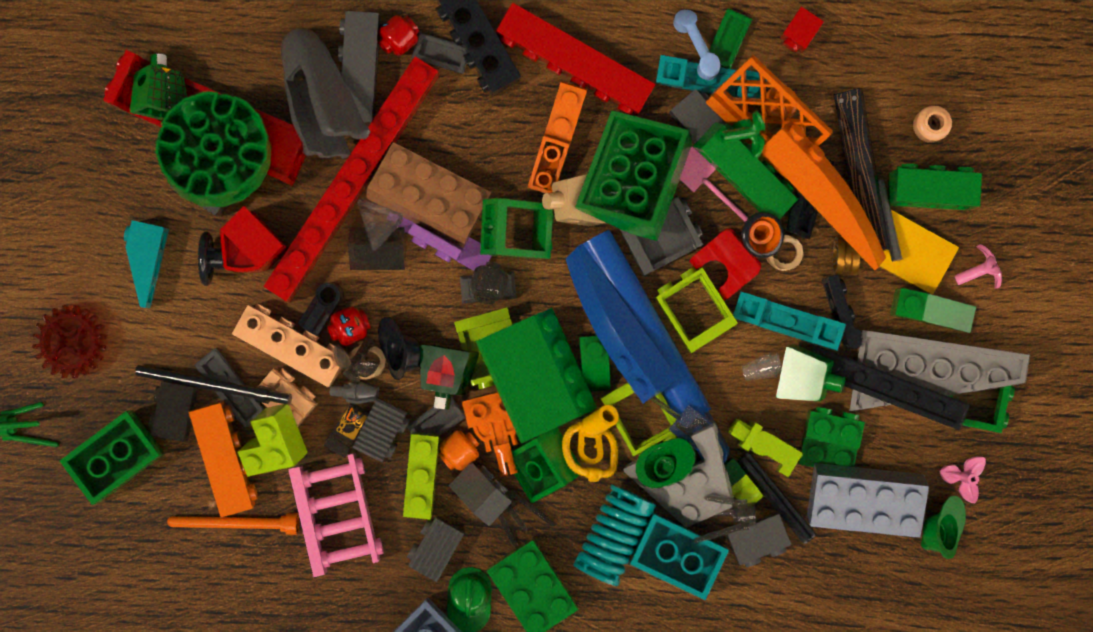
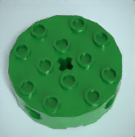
(206, 123)

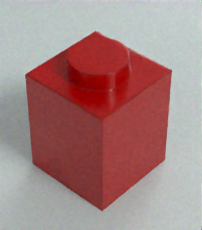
(801, 30)

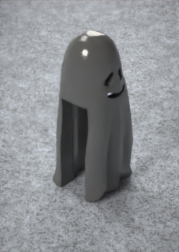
(321, 101)

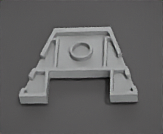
(708, 477)

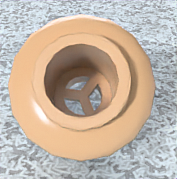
(923, 123)

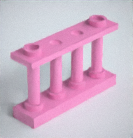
(315, 532)

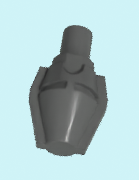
(356, 392)

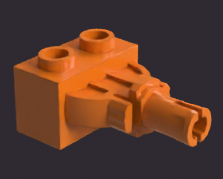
(492, 422)

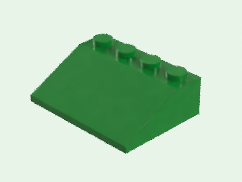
(635, 174)
(536, 375)

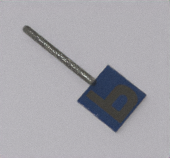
(686, 423)

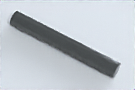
(895, 251)

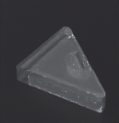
(378, 221)

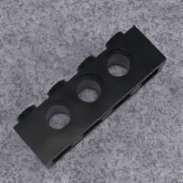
(493, 81)

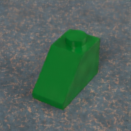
(594, 363)

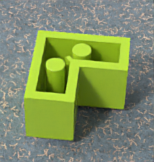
(276, 444)

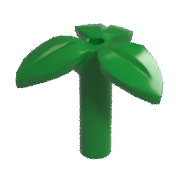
(747, 130)

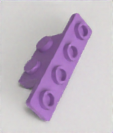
(467, 256)

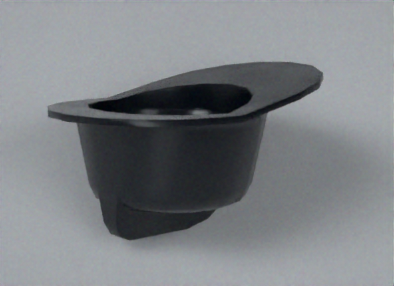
(399, 349)

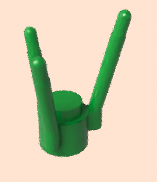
(9, 425)

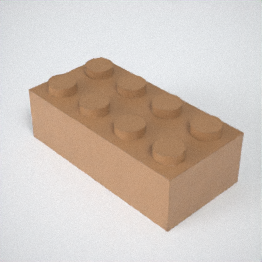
(427, 194)

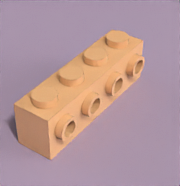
(288, 344)

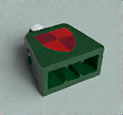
(446, 372)

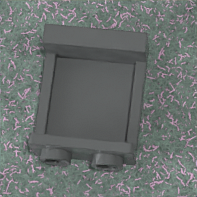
(675, 239)

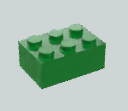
(934, 187)
(112, 457)
(532, 588)

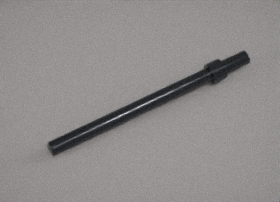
(261, 394)

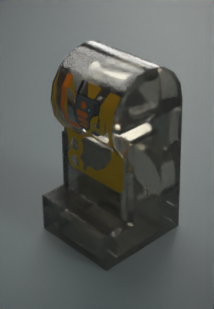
(347, 430)

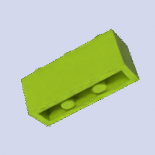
(421, 475)

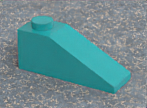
(145, 253)

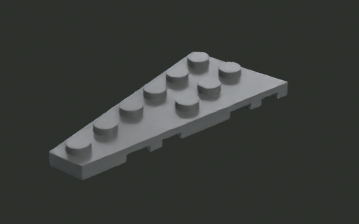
(937, 365)

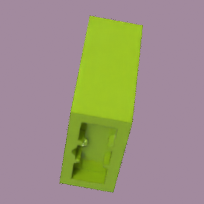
(710, 333)
(664, 435)

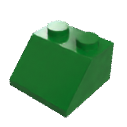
(543, 465)

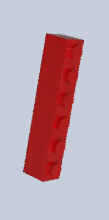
(574, 59)

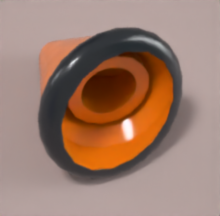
(763, 234)

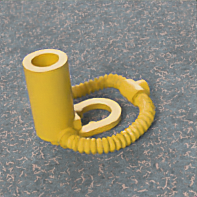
(593, 427)

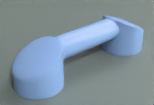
(709, 63)

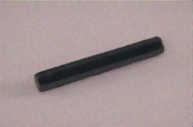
(776, 497)

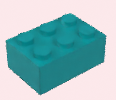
(674, 557)

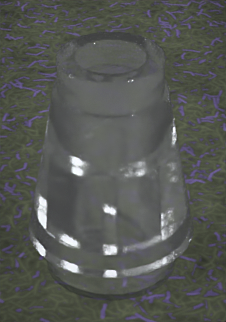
(763, 367)

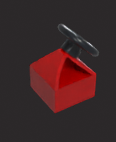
(246, 247)

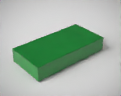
(729, 37)

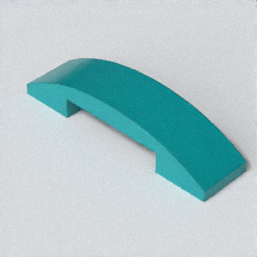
(683, 75)
(789, 321)

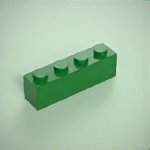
(746, 174)

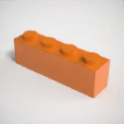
(220, 455)

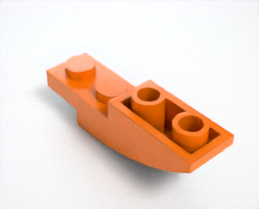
(557, 137)

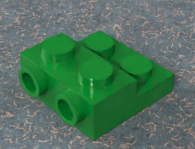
(830, 438)

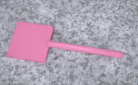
(697, 171)

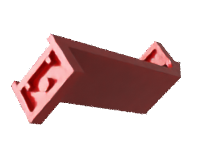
(286, 149)

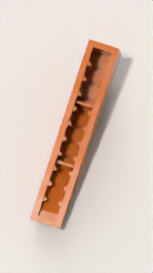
(824, 188)

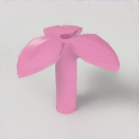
(990, 267)
(972, 469)

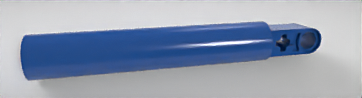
(619, 273)

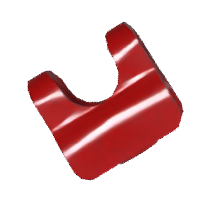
(730, 251)

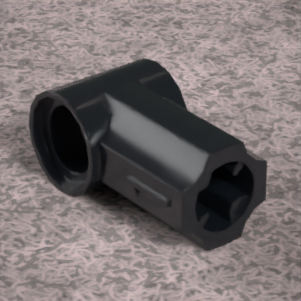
(320, 310)

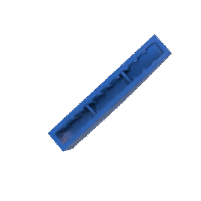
(618, 329)

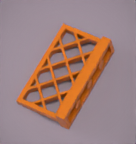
(732, 111)

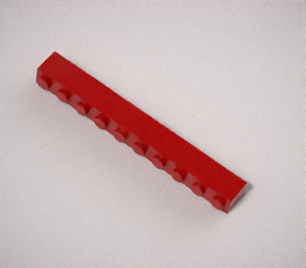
(351, 180)

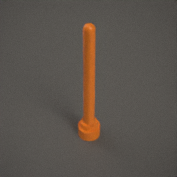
(287, 524)

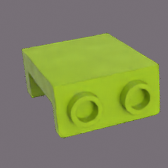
(476, 328)

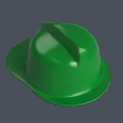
(665, 463)
(944, 529)
(469, 599)

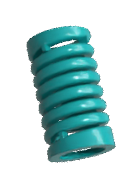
(624, 534)

